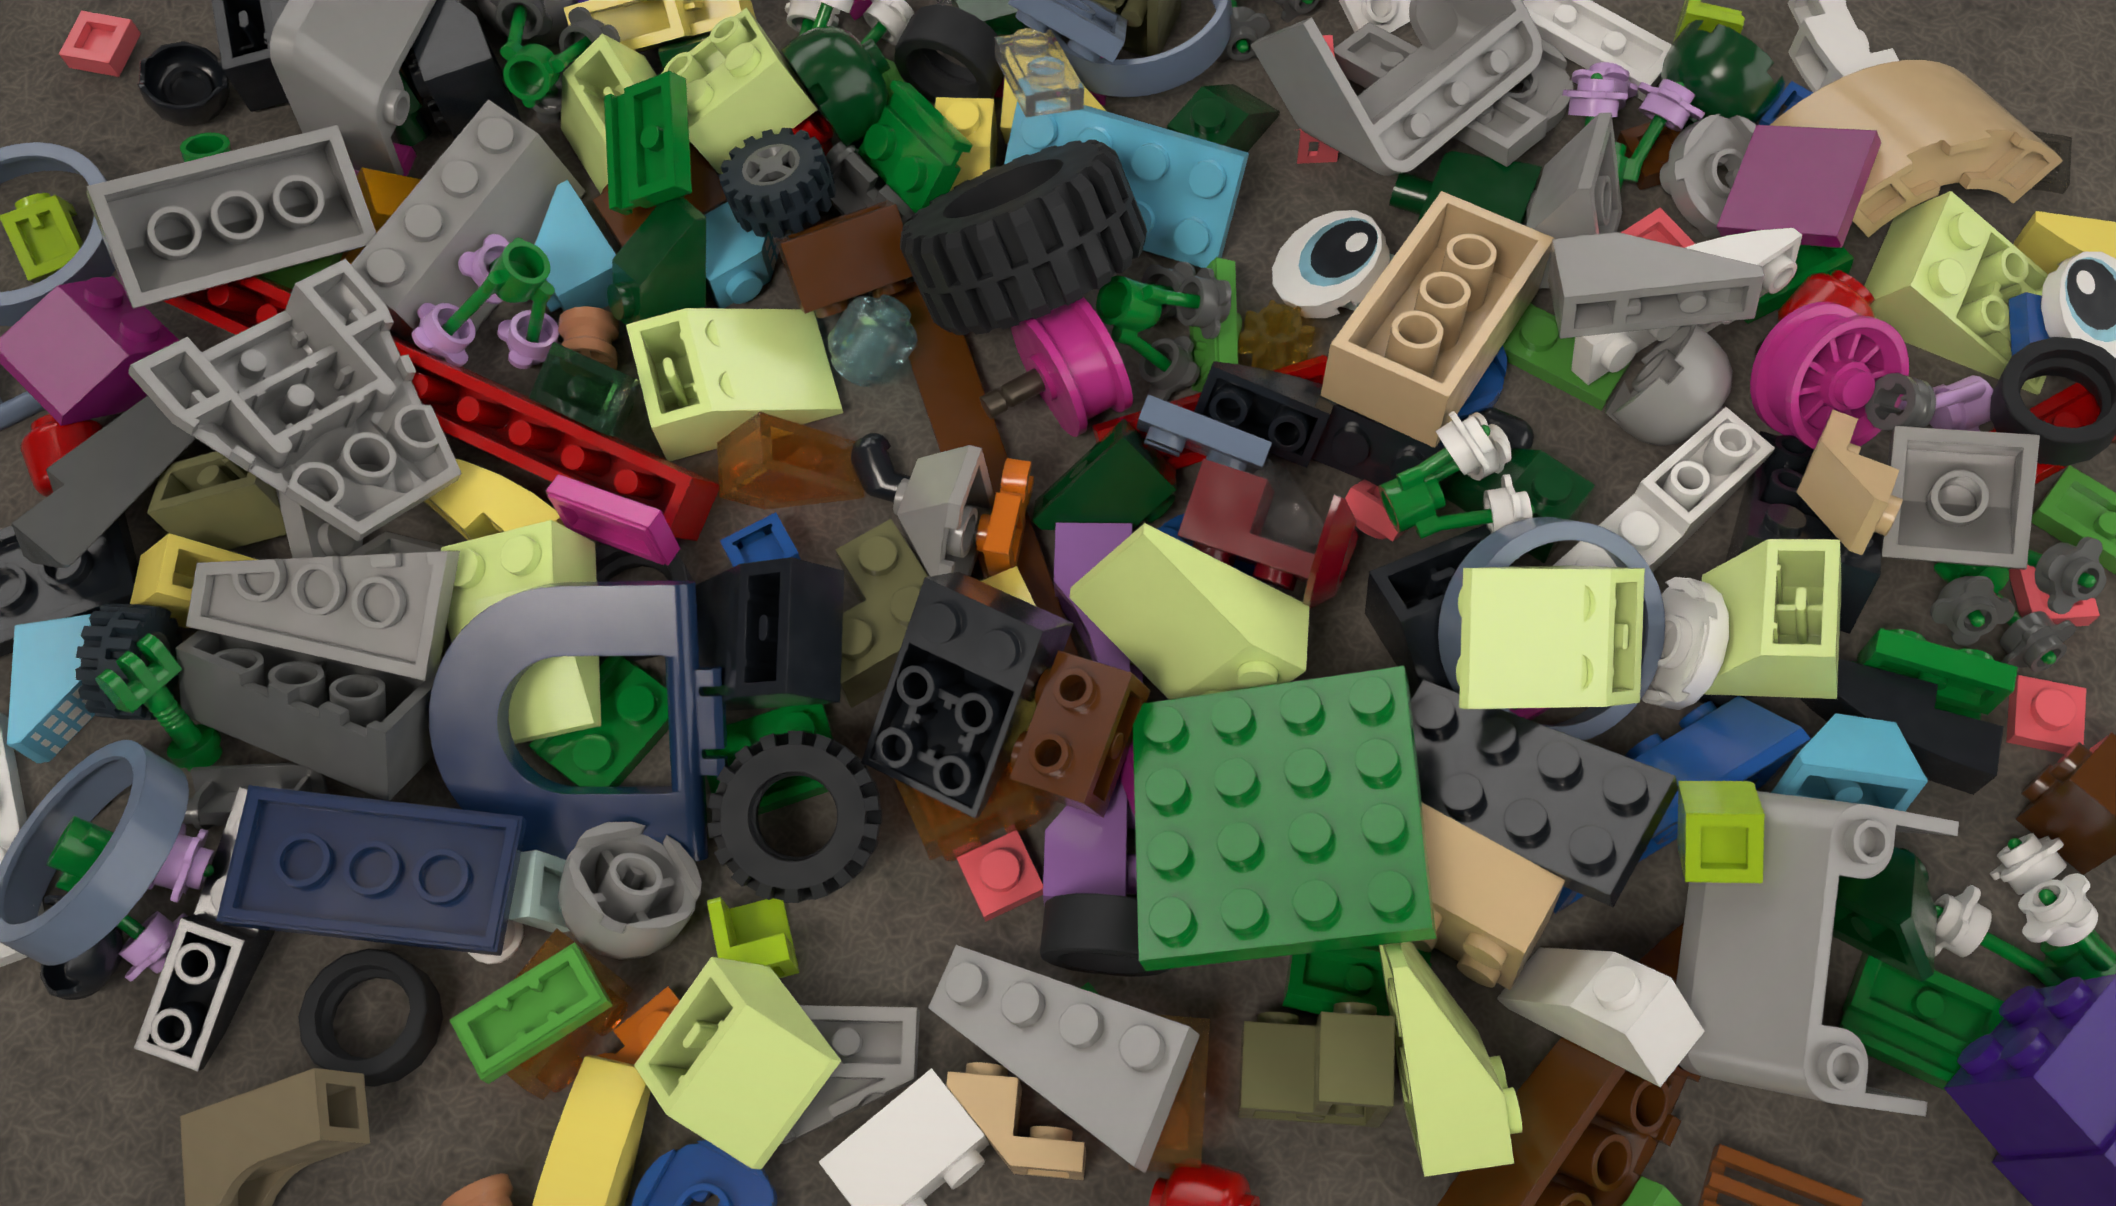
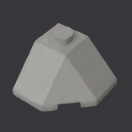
(943, 509)

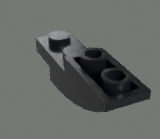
(1306, 424)
(203, 971)

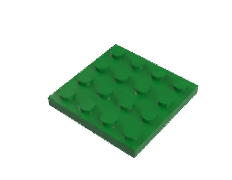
(1279, 822)

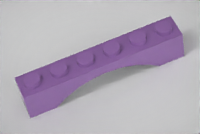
(1081, 848)

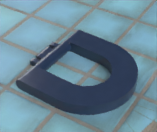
(577, 619)

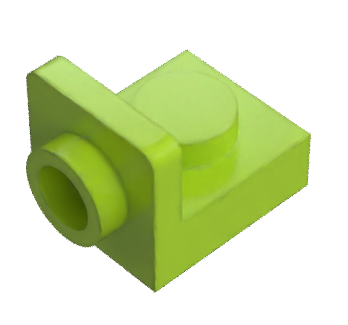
(42, 234)

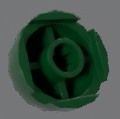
(1723, 72)
(841, 78)

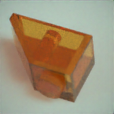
(785, 465)

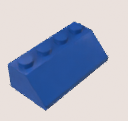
(1715, 745)

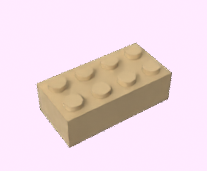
(1436, 318)
(1484, 901)

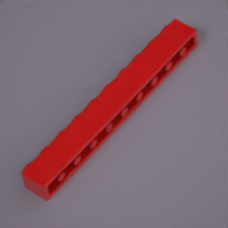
(500, 418)

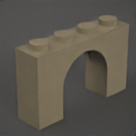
(258, 1140)

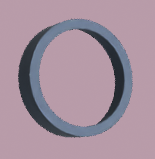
(1155, 72)
(93, 256)
(1516, 539)
(118, 874)

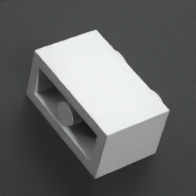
(908, 1149)

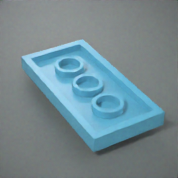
(1178, 180)

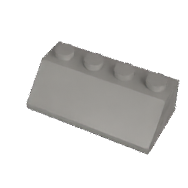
(485, 183)
(231, 216)

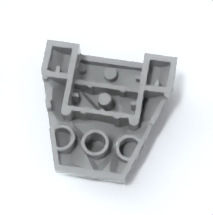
(313, 405)

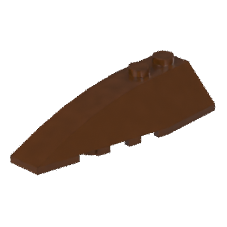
(1582, 1126)

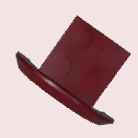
(1227, 522)

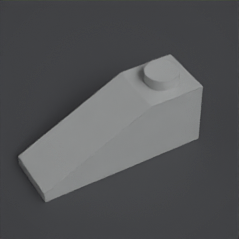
(1644, 284)

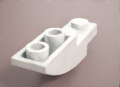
(1830, 43)
(1771, 249)
(1681, 492)

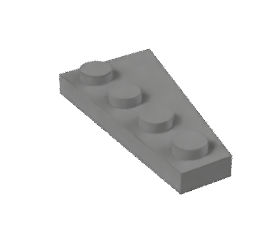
(347, 609)
(1079, 1050)

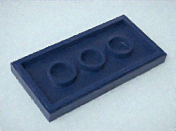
(373, 870)

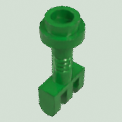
(191, 743)

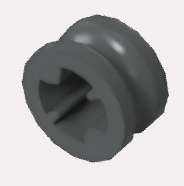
(1919, 406)

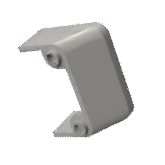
(1465, 64)
(344, 66)
(1762, 954)

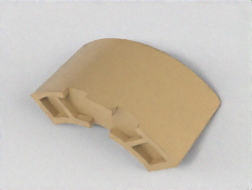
(1932, 134)

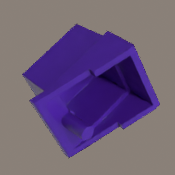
(2048, 1091)

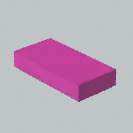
(613, 520)

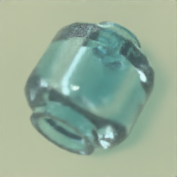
(872, 340)

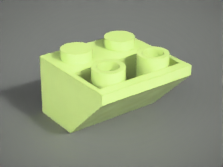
(597, 72)
(738, 88)
(1781, 619)
(737, 1060)

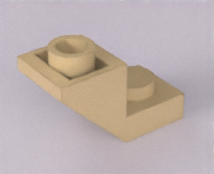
(1847, 488)
(995, 1105)

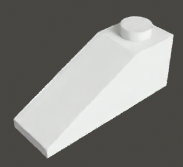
(1607, 1008)

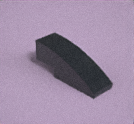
(1945, 744)

